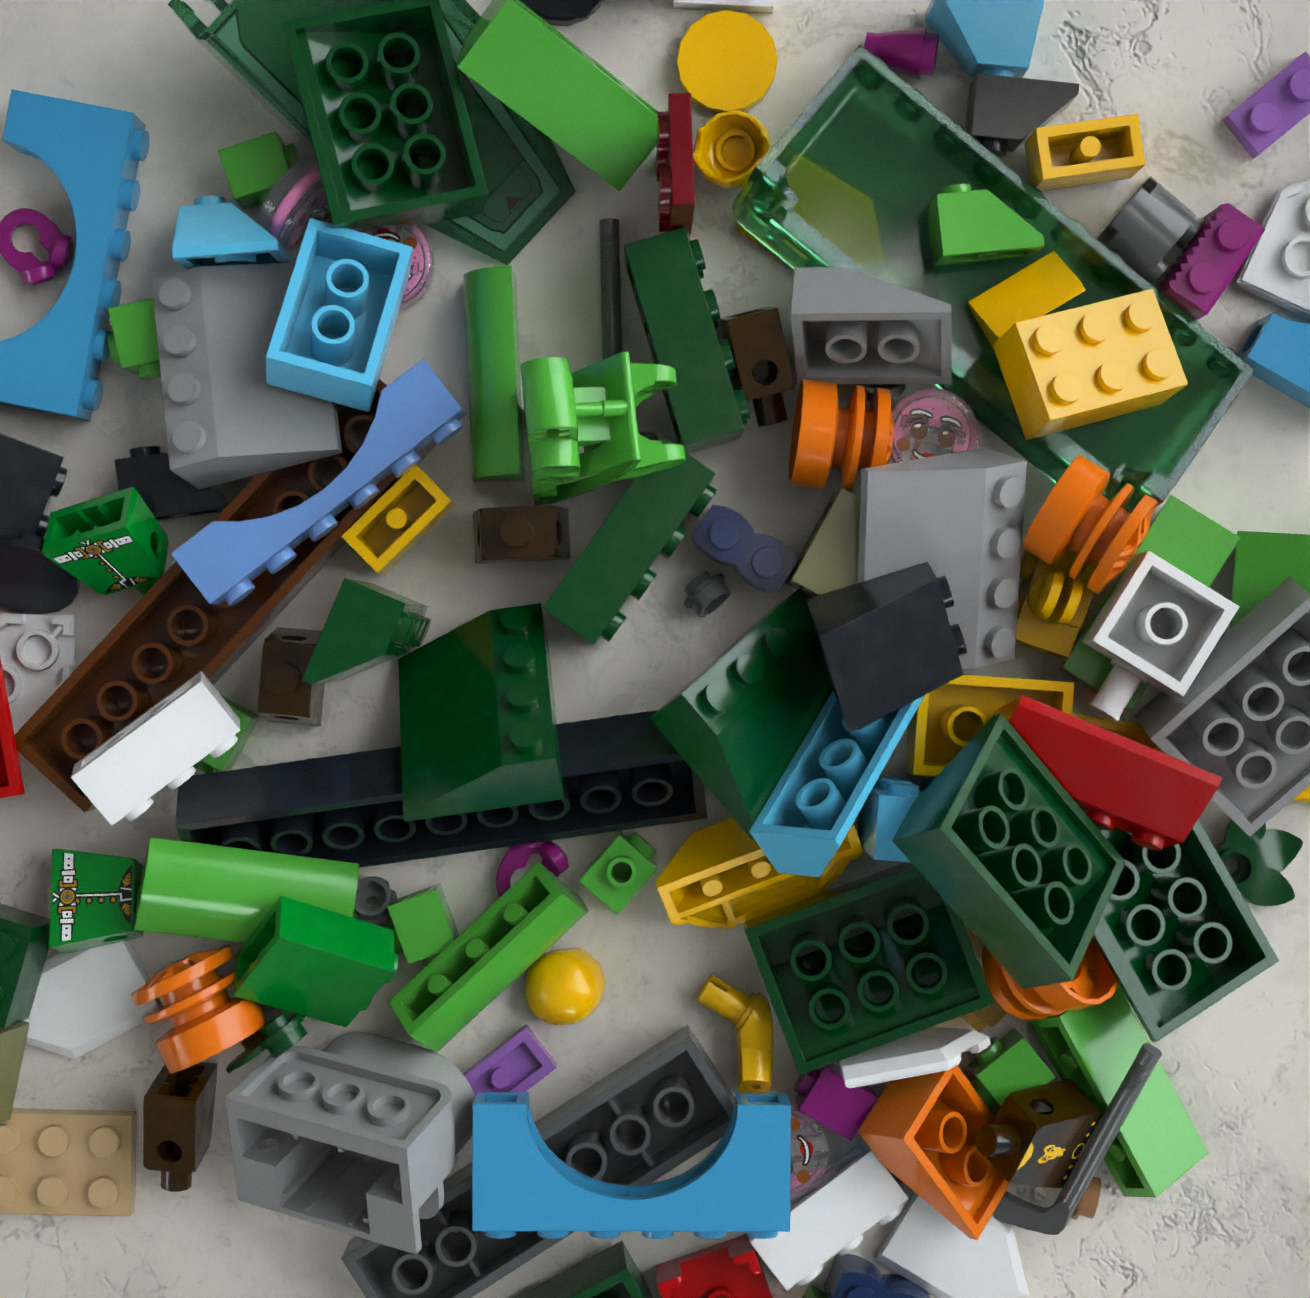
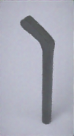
(612, 293)
(1055, 1218)

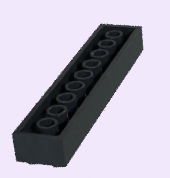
(351, 805)

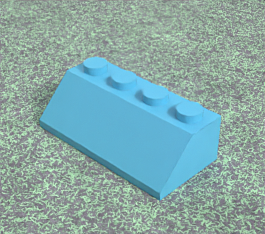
(825, 788)

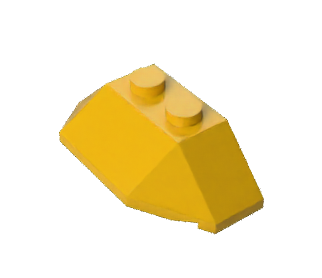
(726, 878)

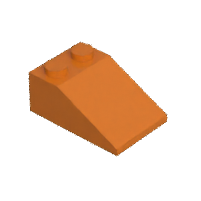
(926, 1138)

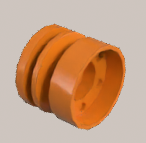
(837, 435)
(1089, 524)
(1090, 987)
(198, 1008)

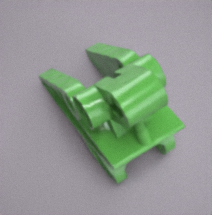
(592, 411)

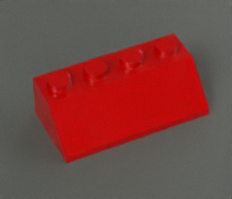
(1114, 776)

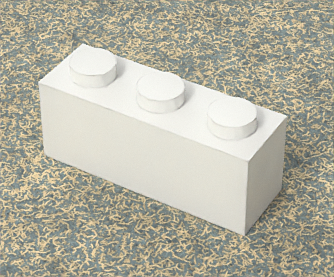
(157, 750)
(833, 1216)

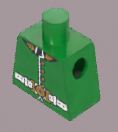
(108, 542)
(92, 900)

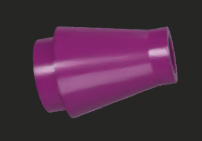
(905, 51)

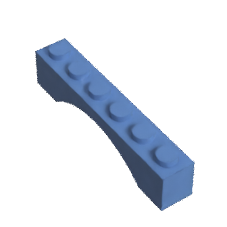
(233, 553)

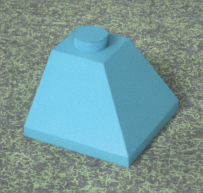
(987, 34)
(222, 234)

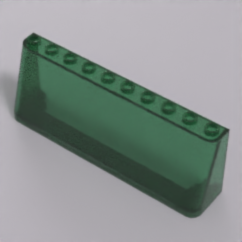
(854, 194)

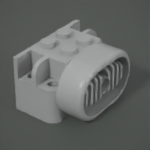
(351, 1135)

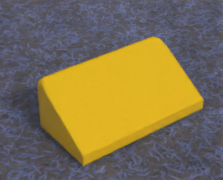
(1025, 295)

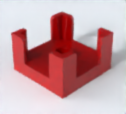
(717, 1271)

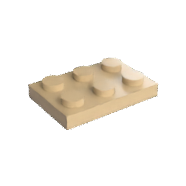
(68, 1162)

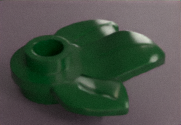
(1260, 862)
(275, 1036)

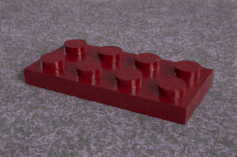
(675, 165)

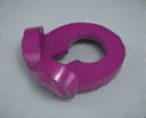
(51, 238)
(517, 857)

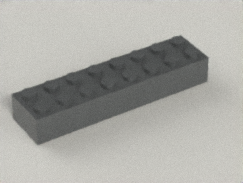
(615, 1131)

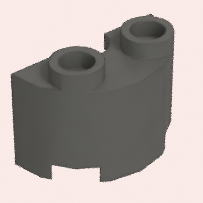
(1149, 229)

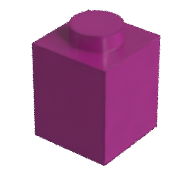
(831, 1102)

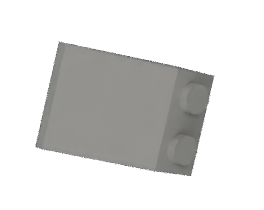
(867, 330)

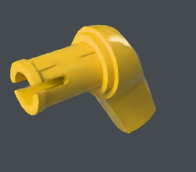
(753, 1031)

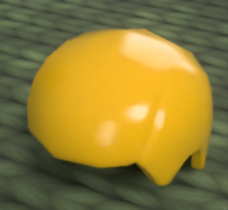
(730, 148)
(564, 986)

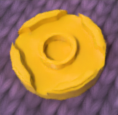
(727, 61)

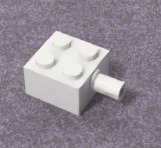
(1155, 631)

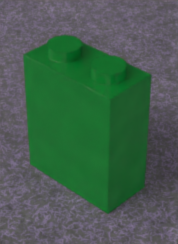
(314, 962)

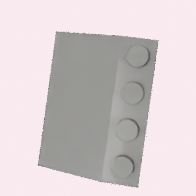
(213, 377)
(964, 521)
(1247, 711)

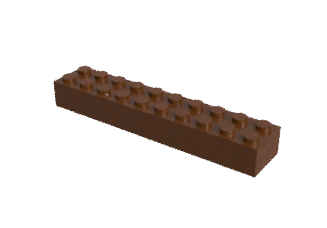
(177, 631)

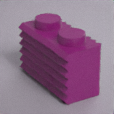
(1210, 260)

